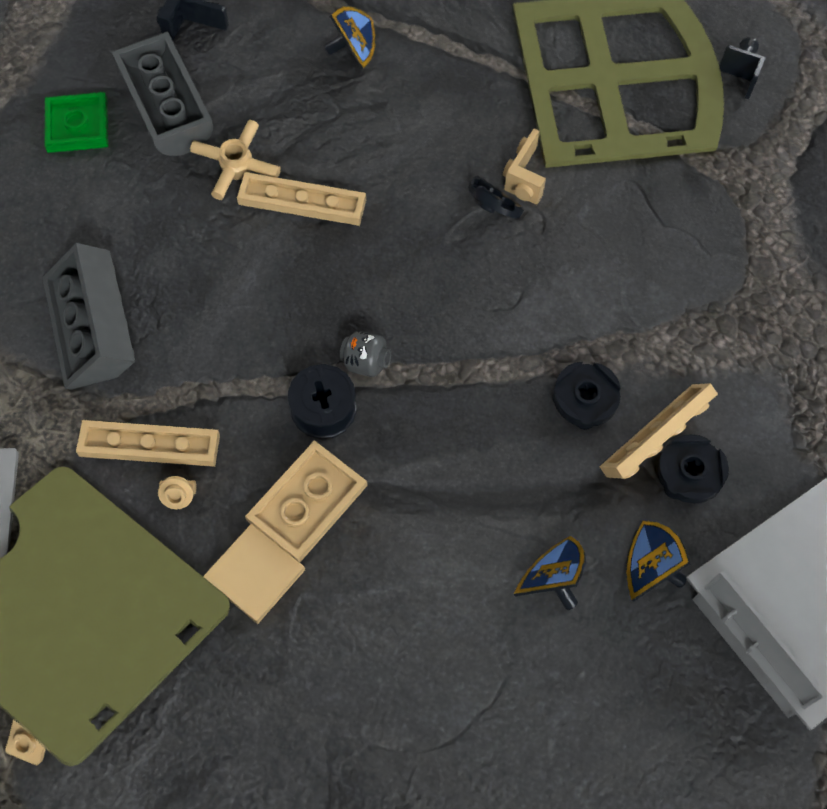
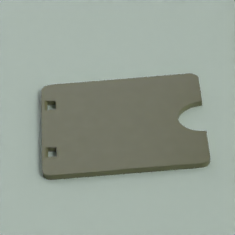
(90, 614)

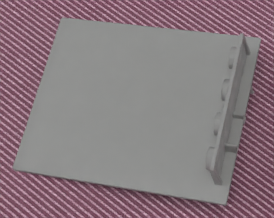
(772, 603)

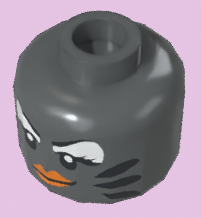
(365, 353)

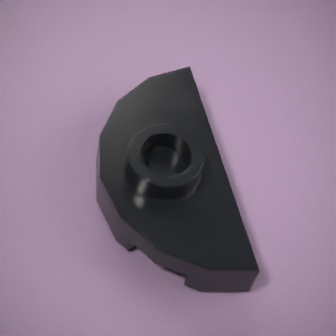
(494, 200)

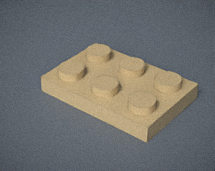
(306, 501)

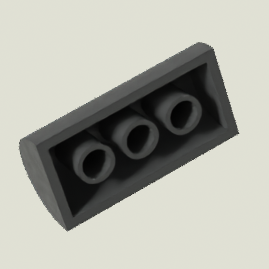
(164, 94)

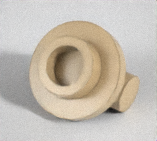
(176, 492)

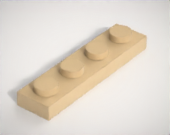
(301, 198)
(666, 424)
(148, 443)

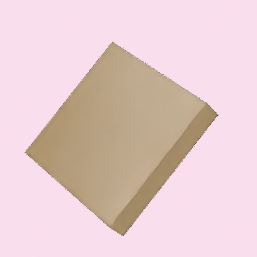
(254, 573)

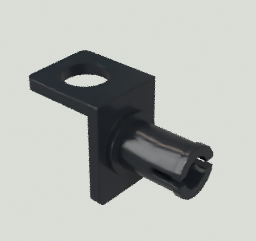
(743, 62)

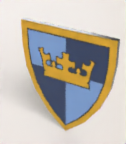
(356, 33)
(654, 558)
(557, 571)

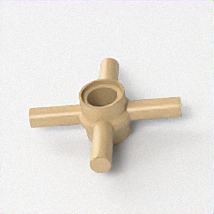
(232, 168)

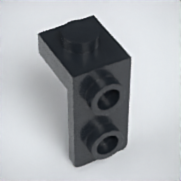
(175, 11)

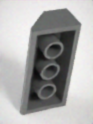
(87, 317)

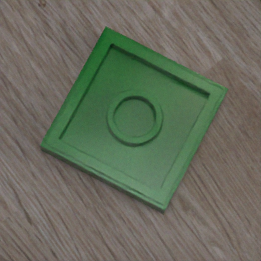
(76, 122)

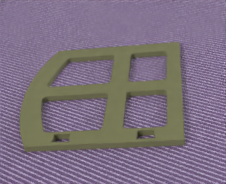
(606, 76)

